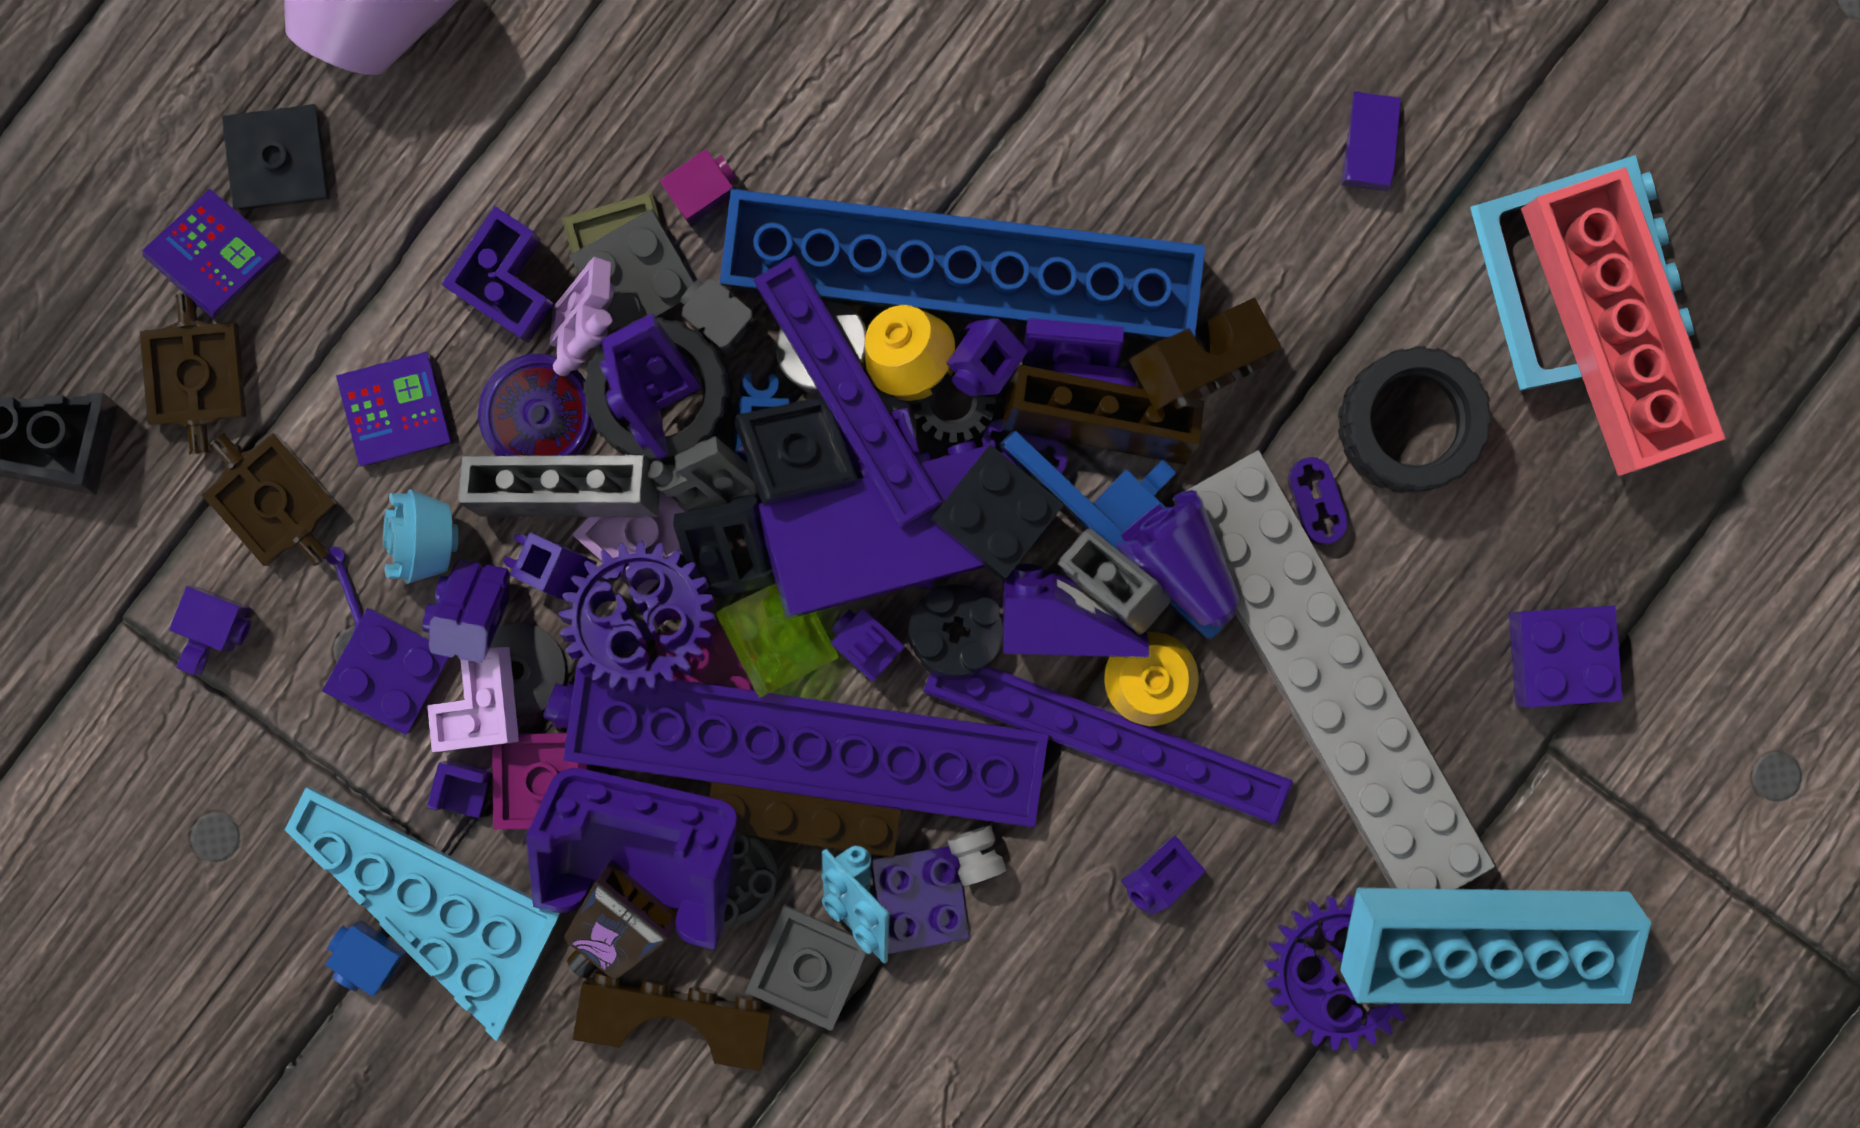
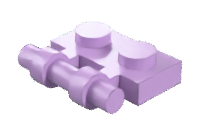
(581, 317)

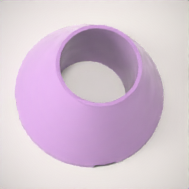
(360, 33)

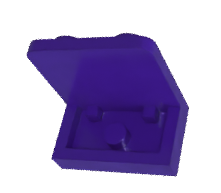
(644, 376)

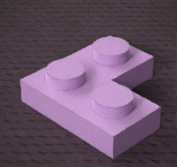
(485, 714)

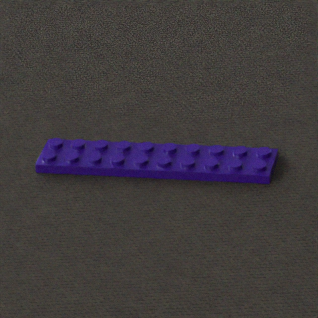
(810, 748)

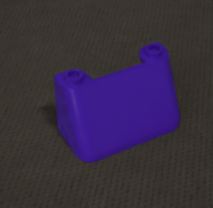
(657, 835)

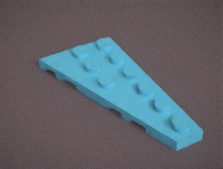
(445, 914)

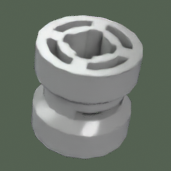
(976, 855)

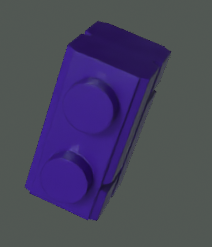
(467, 610)

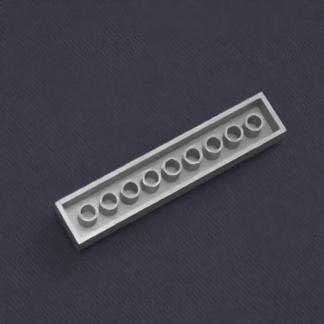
(1338, 686)

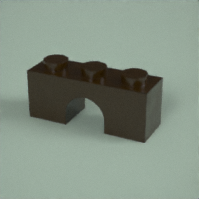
(1179, 367)

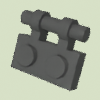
(704, 476)

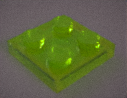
(769, 645)

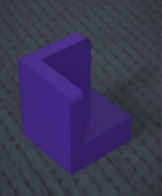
(460, 788)

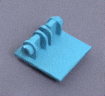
(848, 899)

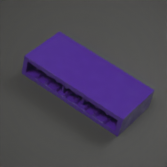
(852, 549)

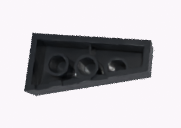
(56, 439)

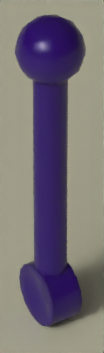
(337, 558)

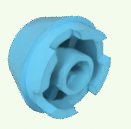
(418, 536)

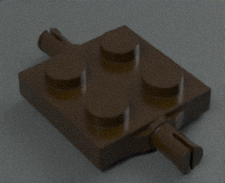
(192, 374)
(269, 499)

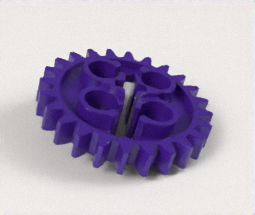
(599, 638)
(1309, 998)

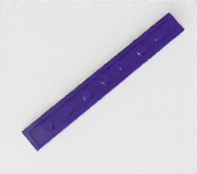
(1118, 740)

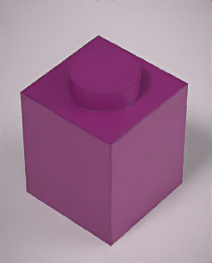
(699, 185)

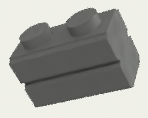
(718, 315)
(1114, 581)

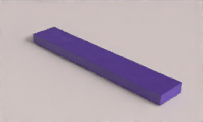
(847, 391)

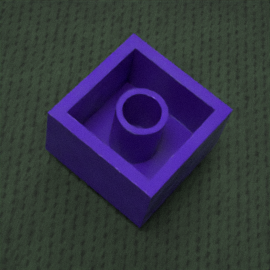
(1565, 656)

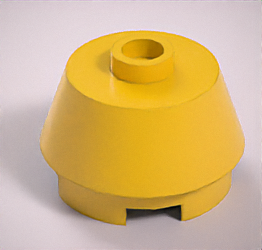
(908, 352)
(1153, 687)

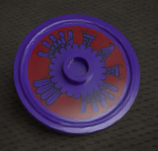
(534, 409)

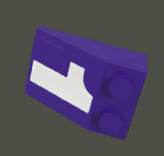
(1059, 618)

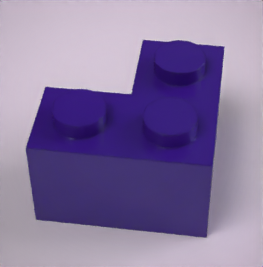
(489, 273)

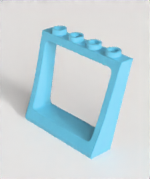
(1488, 228)

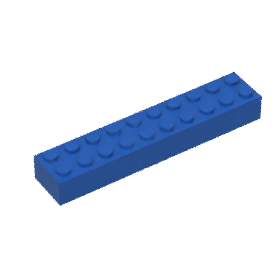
(965, 264)

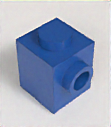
(363, 958)

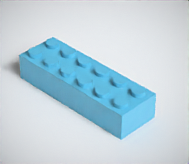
(1494, 946)

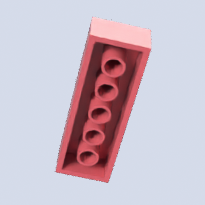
(1622, 321)

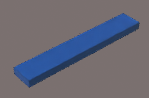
(1079, 507)

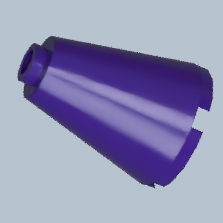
(1184, 558)

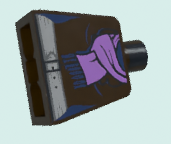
(617, 925)

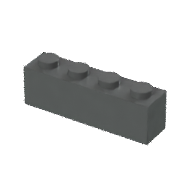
(558, 486)

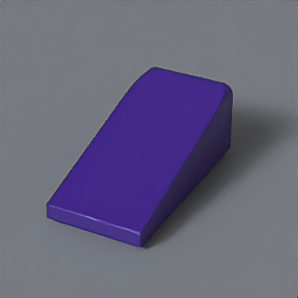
(1371, 141)

